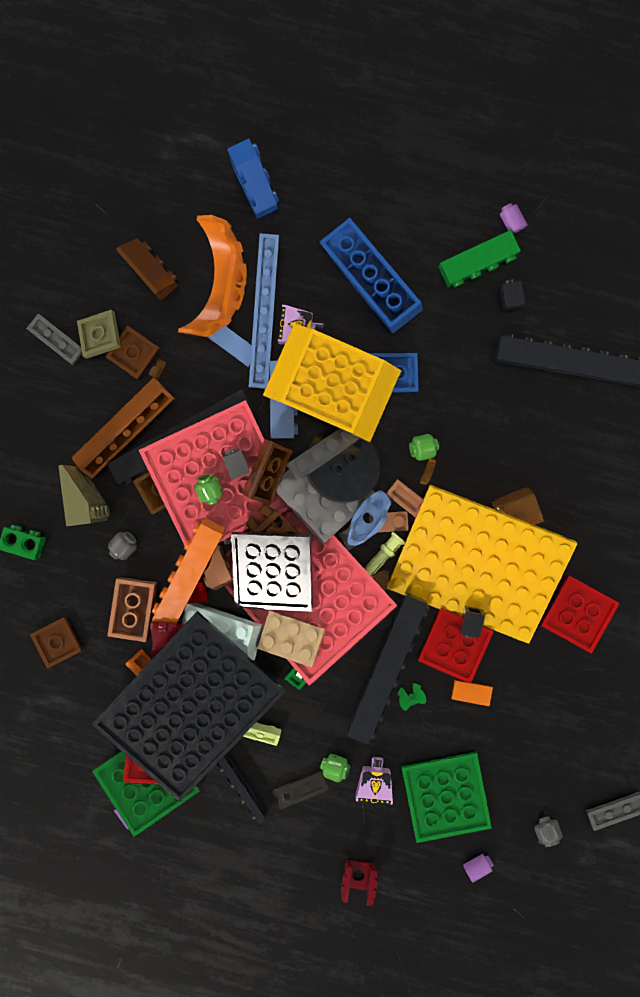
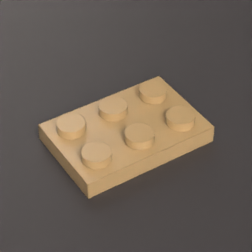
(291, 639)

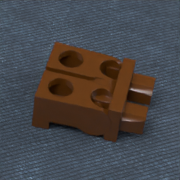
(273, 522)

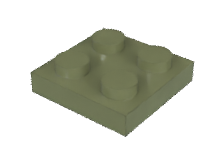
(98, 334)

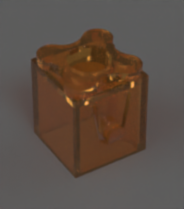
(520, 505)

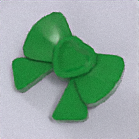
(407, 701)

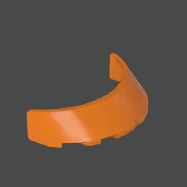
(228, 279)

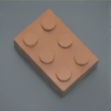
(132, 609)

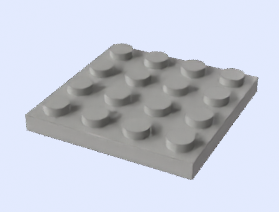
(315, 511)

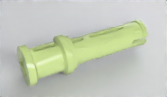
(386, 550)

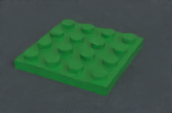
(446, 797)
(136, 802)

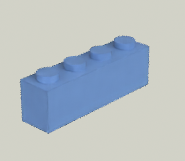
(282, 417)

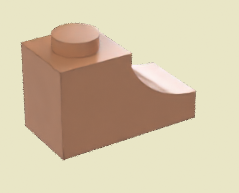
(219, 571)

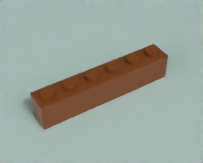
(122, 428)

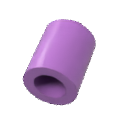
(513, 218)
(478, 867)

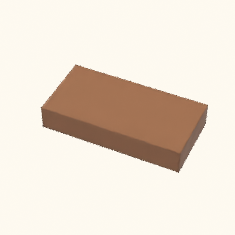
(405, 497)

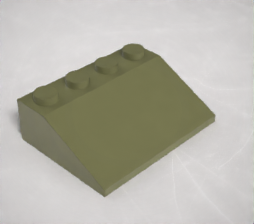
(81, 498)

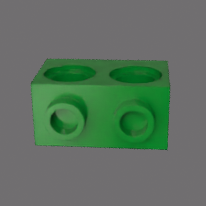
(21, 546)

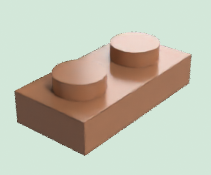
(395, 522)

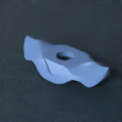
(377, 506)

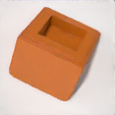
(138, 662)

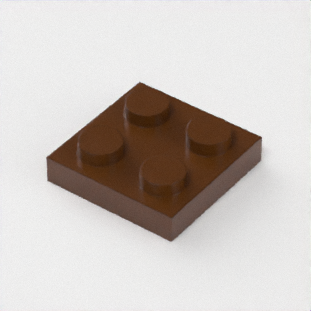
(134, 354)
(56, 642)

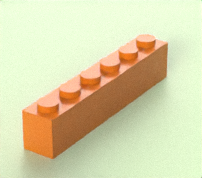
(188, 572)

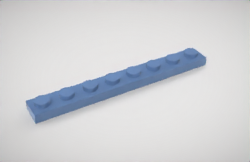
(263, 311)

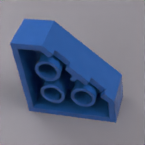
(253, 178)

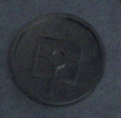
(348, 474)

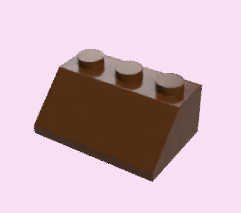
(148, 267)
(267, 472)

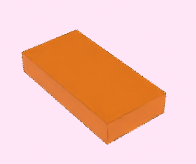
(472, 692)

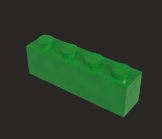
(479, 258)

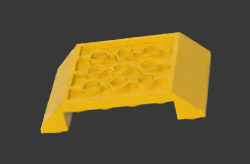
(332, 381)

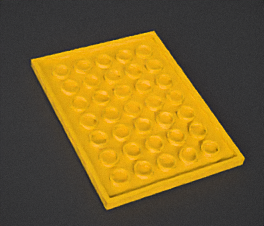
(481, 560)

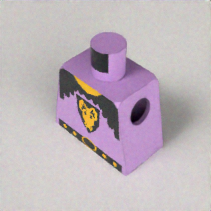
(293, 316)
(375, 783)

